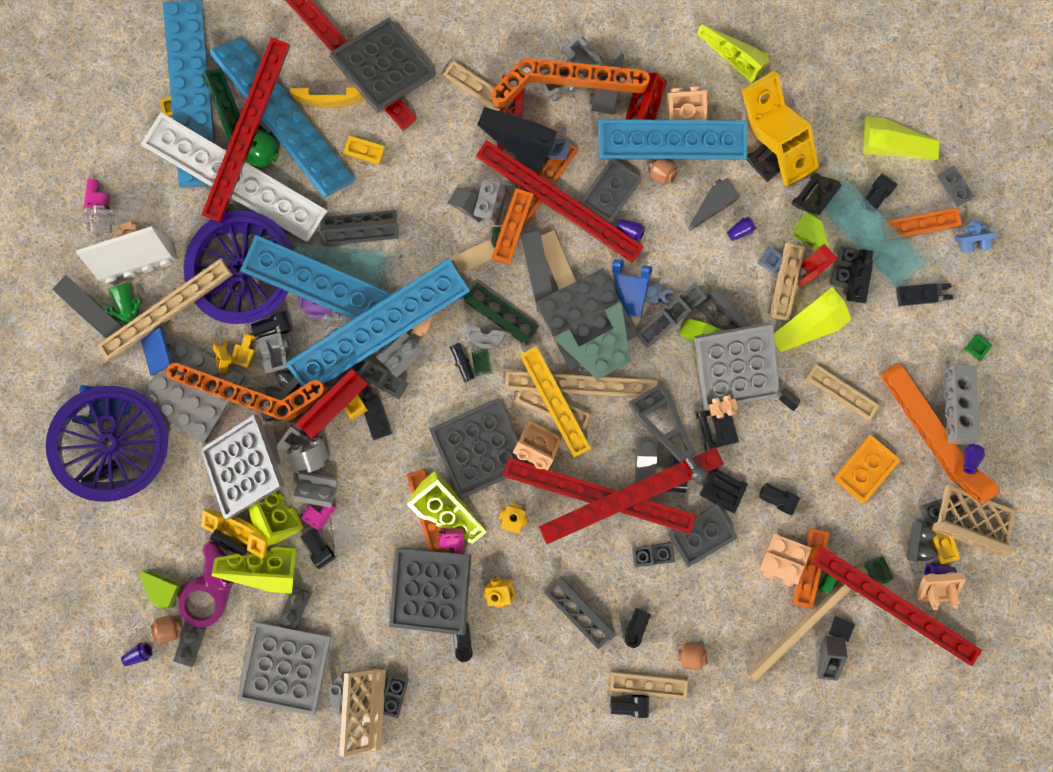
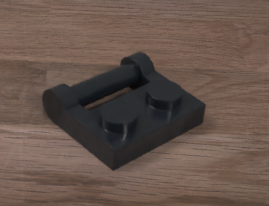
(768, 167)
(820, 196)
(723, 427)
(721, 494)

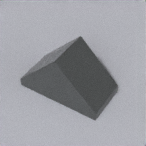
(465, 202)

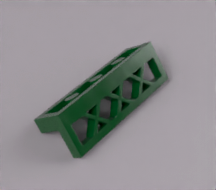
(222, 100)
(497, 319)

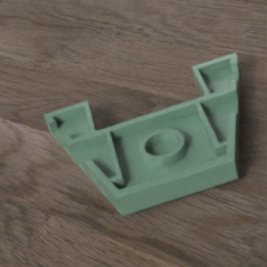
(604, 352)

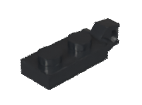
(860, 277)
(375, 415)

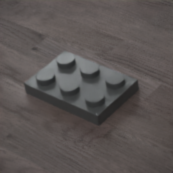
(611, 190)
(708, 534)

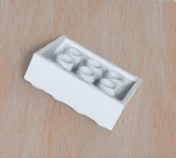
(128, 255)

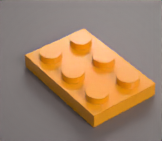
(866, 469)

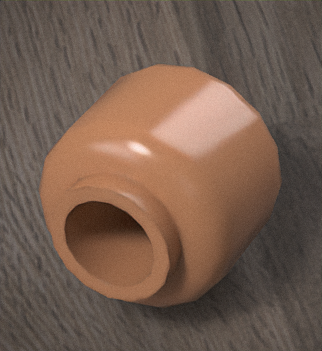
(663, 171)
(165, 629)
(692, 656)

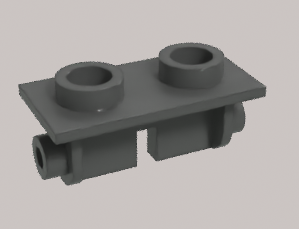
(955, 186)

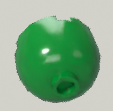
(262, 150)

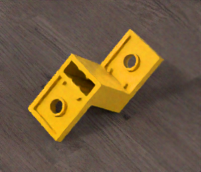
(780, 128)

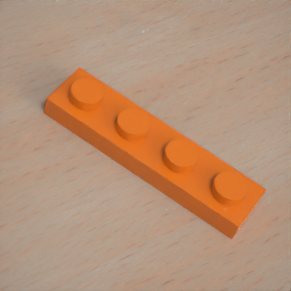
(927, 222)
(512, 226)
(806, 590)

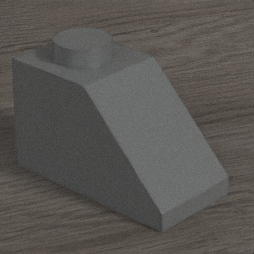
(832, 657)

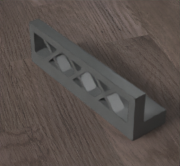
(359, 230)
(726, 309)
(586, 609)

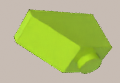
(810, 231)
(694, 328)
(160, 589)

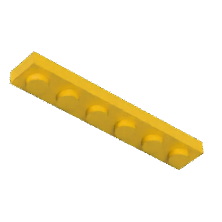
(555, 401)

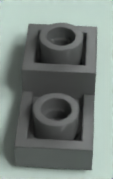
(843, 266)
(931, 510)
(653, 554)
(394, 695)

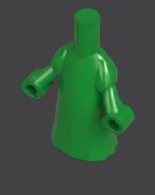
(126, 304)

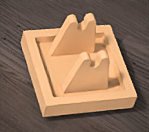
(940, 588)

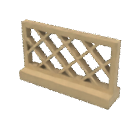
(969, 536)
(370, 712)

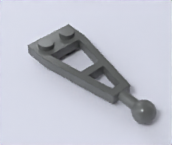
(649, 403)

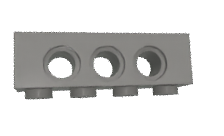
(967, 396)

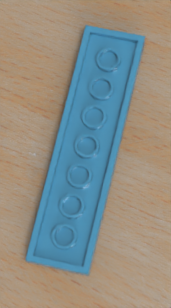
(672, 139)
(310, 279)

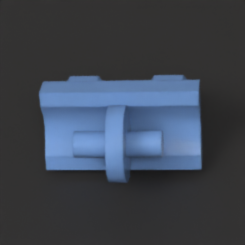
(983, 237)

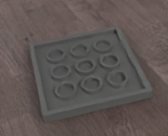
(382, 65)
(582, 311)
(476, 447)
(430, 591)

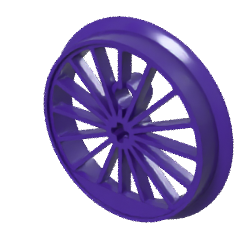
(234, 223)
(109, 490)

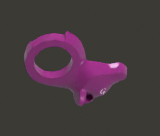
(216, 587)

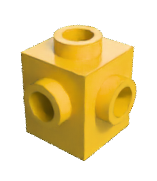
(507, 523)
(499, 592)

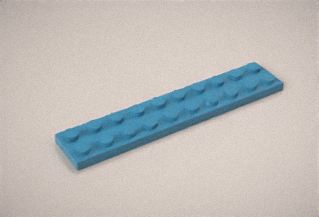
(186, 65)
(286, 120)
(379, 325)

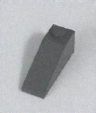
(605, 100)
(719, 197)
(645, 457)

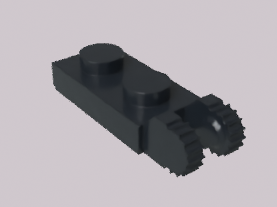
(922, 294)

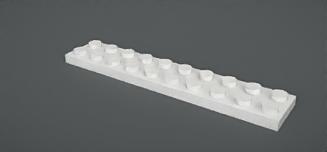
(253, 189)

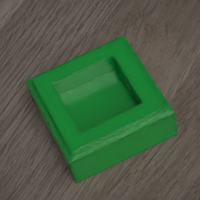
(978, 347)
(827, 583)

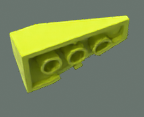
(742, 56)
(894, 139)
(818, 319)
(441, 505)
(275, 518)
(269, 573)

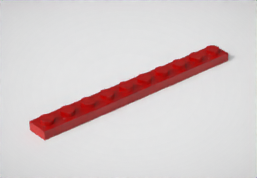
(332, 40)
(245, 130)
(559, 201)
(590, 492)
(627, 497)
(896, 606)

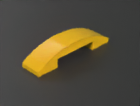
(327, 101)
(237, 528)

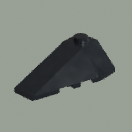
(520, 137)

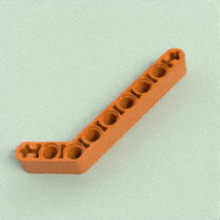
(572, 79)
(240, 393)
(934, 435)

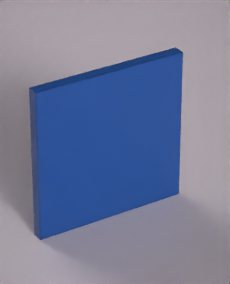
(156, 351)

